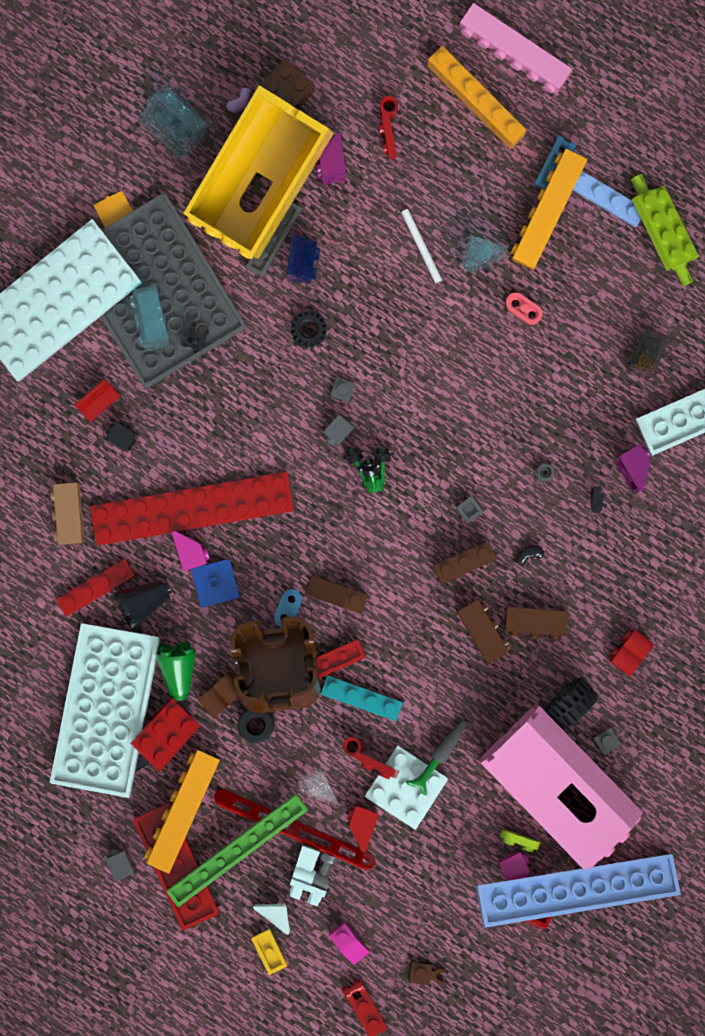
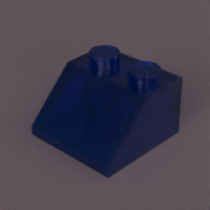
(302, 260)

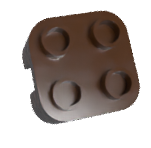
(275, 666)

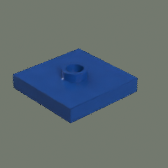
(215, 583)

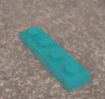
(361, 698)

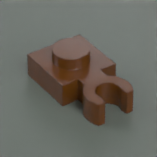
(422, 973)

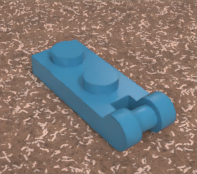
(549, 163)

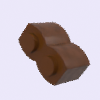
(219, 696)

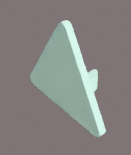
(275, 914)

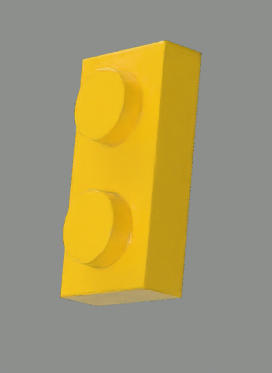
(269, 951)

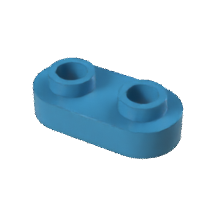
(286, 607)

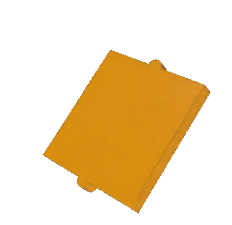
(112, 208)

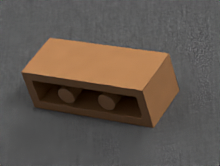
(67, 513)

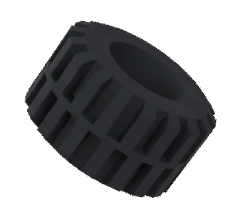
(572, 703)

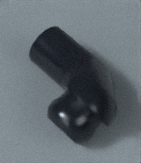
(529, 552)

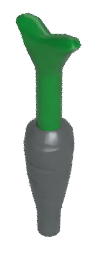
(439, 756)

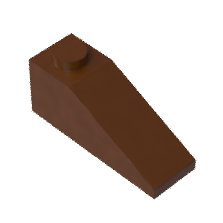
(336, 594)

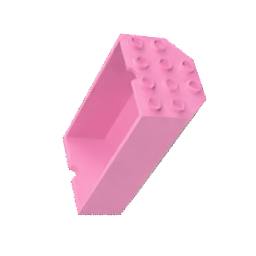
(537, 764)

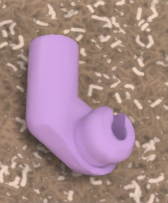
(240, 103)

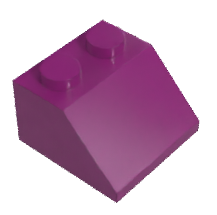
(332, 165)
(634, 467)

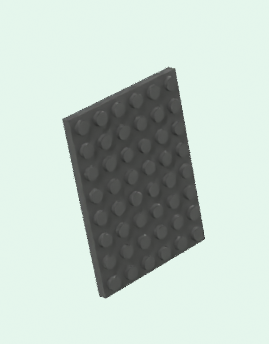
(167, 256)

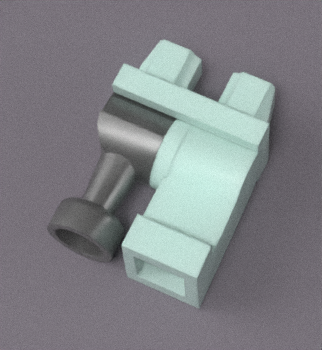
(308, 879)

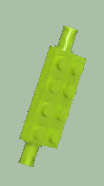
(665, 228)

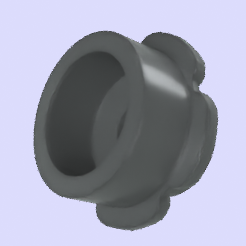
(544, 477)

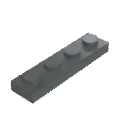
(261, 265)

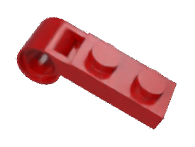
(385, 126)
(367, 761)

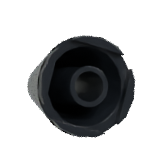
(141, 601)

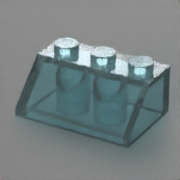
(174, 122)

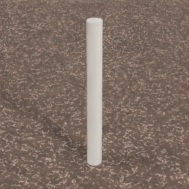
(421, 246)

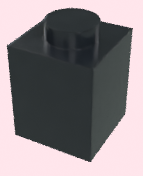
(121, 436)

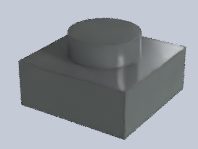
(342, 390)
(469, 509)
(607, 741)

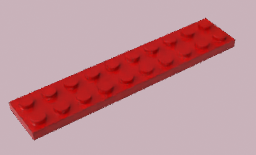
(191, 508)

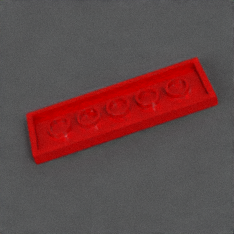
(201, 905)

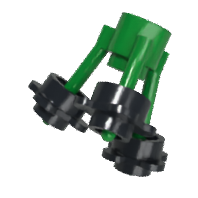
(370, 468)

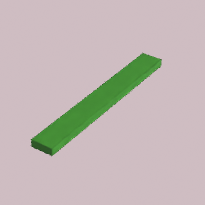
(237, 850)

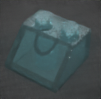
(481, 254)

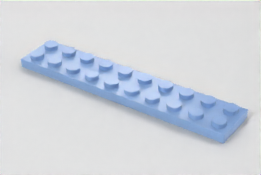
(577, 890)

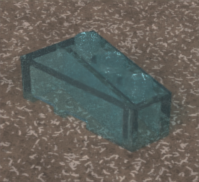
(150, 318)

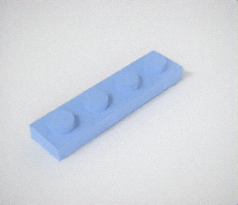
(607, 199)

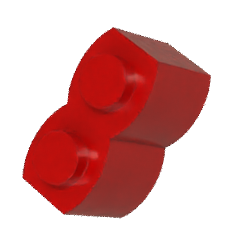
(631, 652)

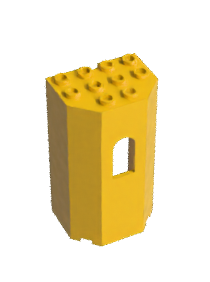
(266, 140)

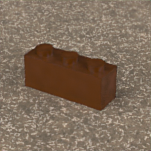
(464, 562)
(535, 622)
(483, 631)

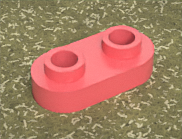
(525, 306)

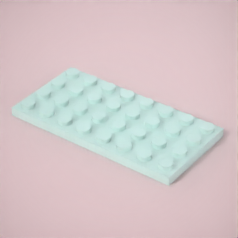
(61, 298)
(104, 710)

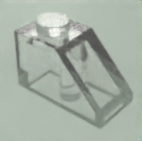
(317, 787)

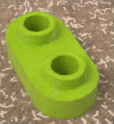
(527, 843)

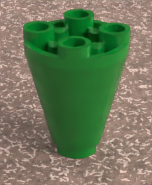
(177, 668)

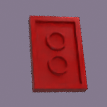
(164, 734)

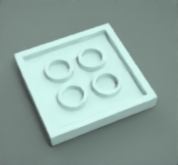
(401, 799)

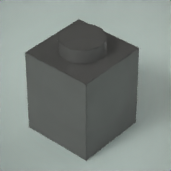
(337, 431)
(120, 864)

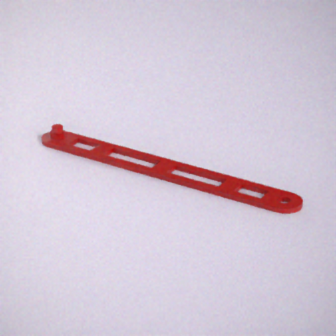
(227, 799)

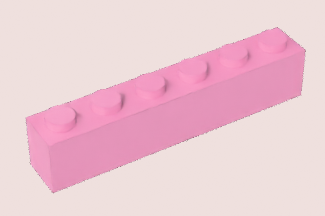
(515, 49)

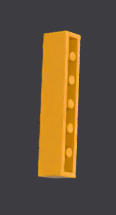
(476, 97)
(549, 209)
(182, 811)

